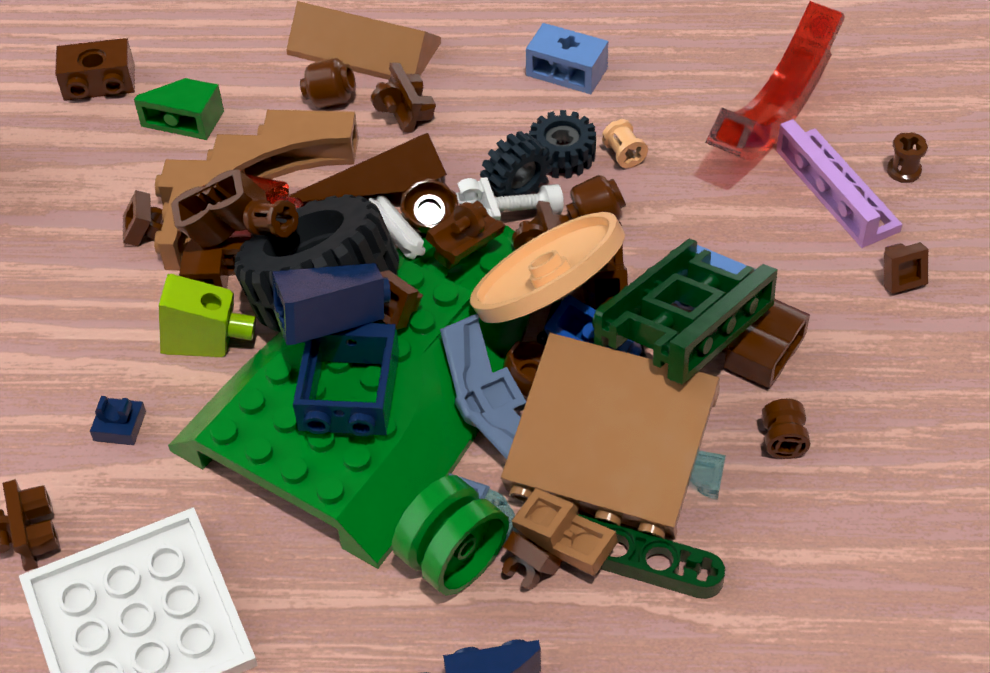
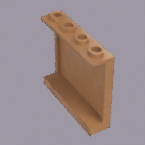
(610, 435)

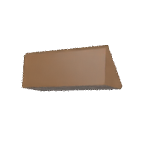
(358, 41)

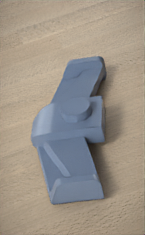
(482, 397)

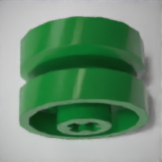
(450, 534)

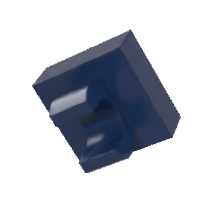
(117, 420)

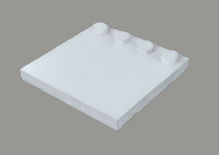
(139, 606)

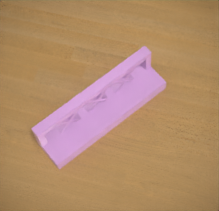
(836, 184)

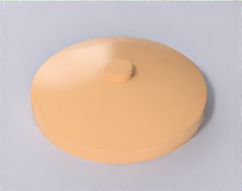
(547, 267)

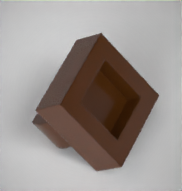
(140, 219)
(905, 267)
(403, 301)
(531, 556)

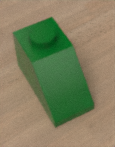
(181, 108)

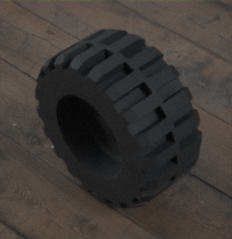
(327, 235)

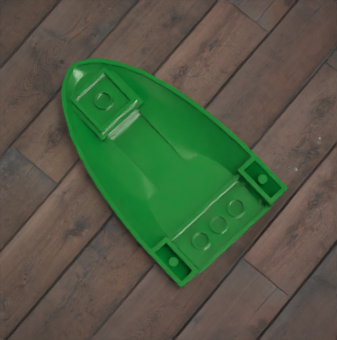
(344, 477)

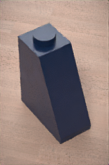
(328, 300)

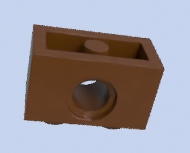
(95, 69)

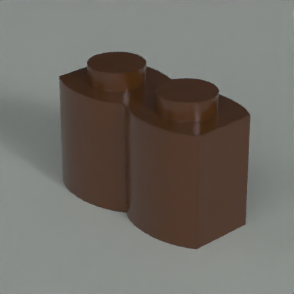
(216, 210)
(767, 344)

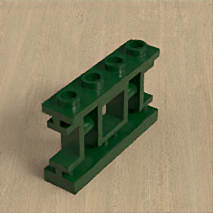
(685, 340)

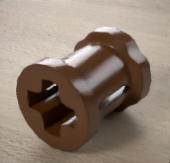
(907, 157)
(262, 225)

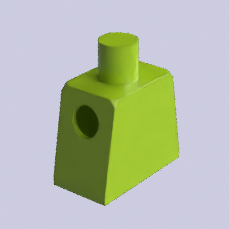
(199, 318)

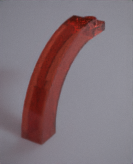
(757, 125)

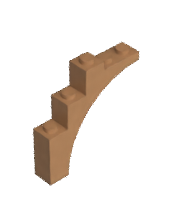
(282, 145)

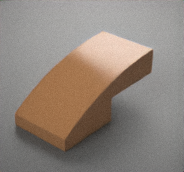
(558, 529)

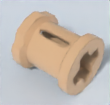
(624, 143)

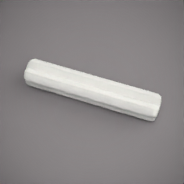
(400, 230)

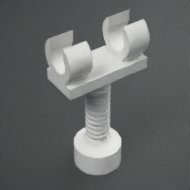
(474, 190)

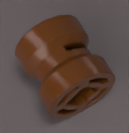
(785, 427)

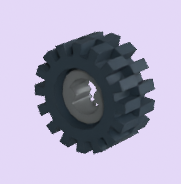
(578, 133)
(517, 166)

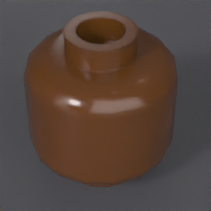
(328, 83)
(596, 196)

